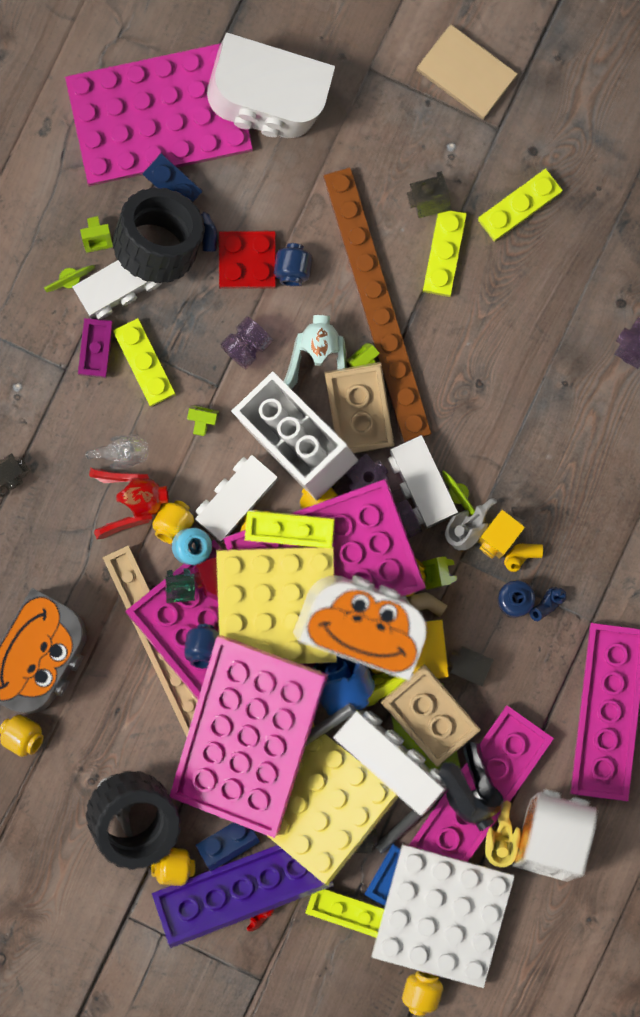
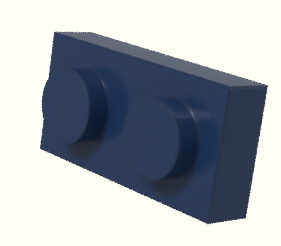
(166, 175)
(226, 844)

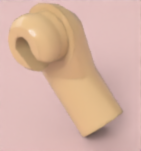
(427, 601)

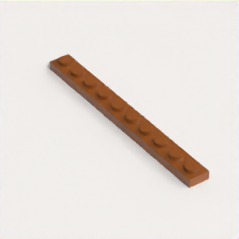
(377, 304)

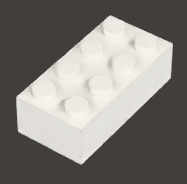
(390, 761)

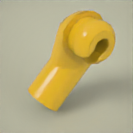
(520, 553)

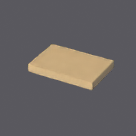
(466, 71)
(360, 407)
(430, 715)

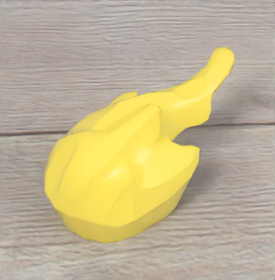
(501, 842)

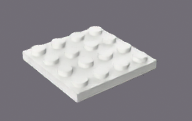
(442, 916)

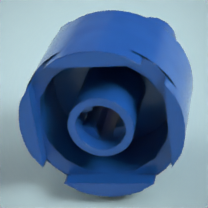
(345, 683)

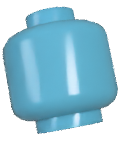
(185, 539)

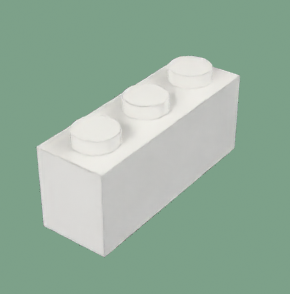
(110, 288)
(422, 482)
(235, 498)

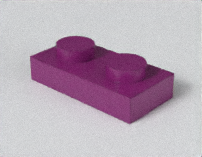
(95, 348)

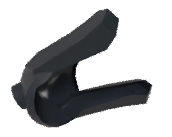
(476, 805)

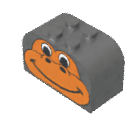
(39, 653)

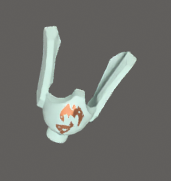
(319, 341)

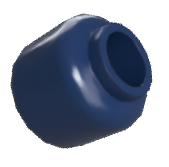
(293, 265)
(512, 608)
(200, 645)

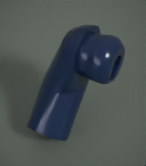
(210, 236)
(549, 603)

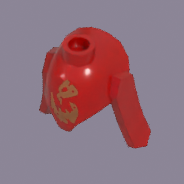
(141, 496)

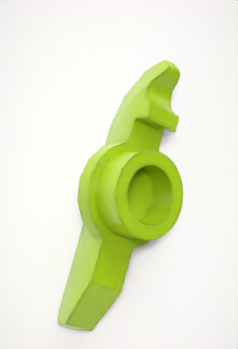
(69, 278)
(458, 493)

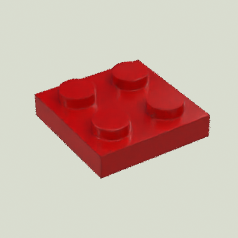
(246, 259)

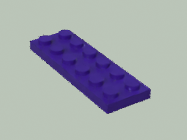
(233, 894)

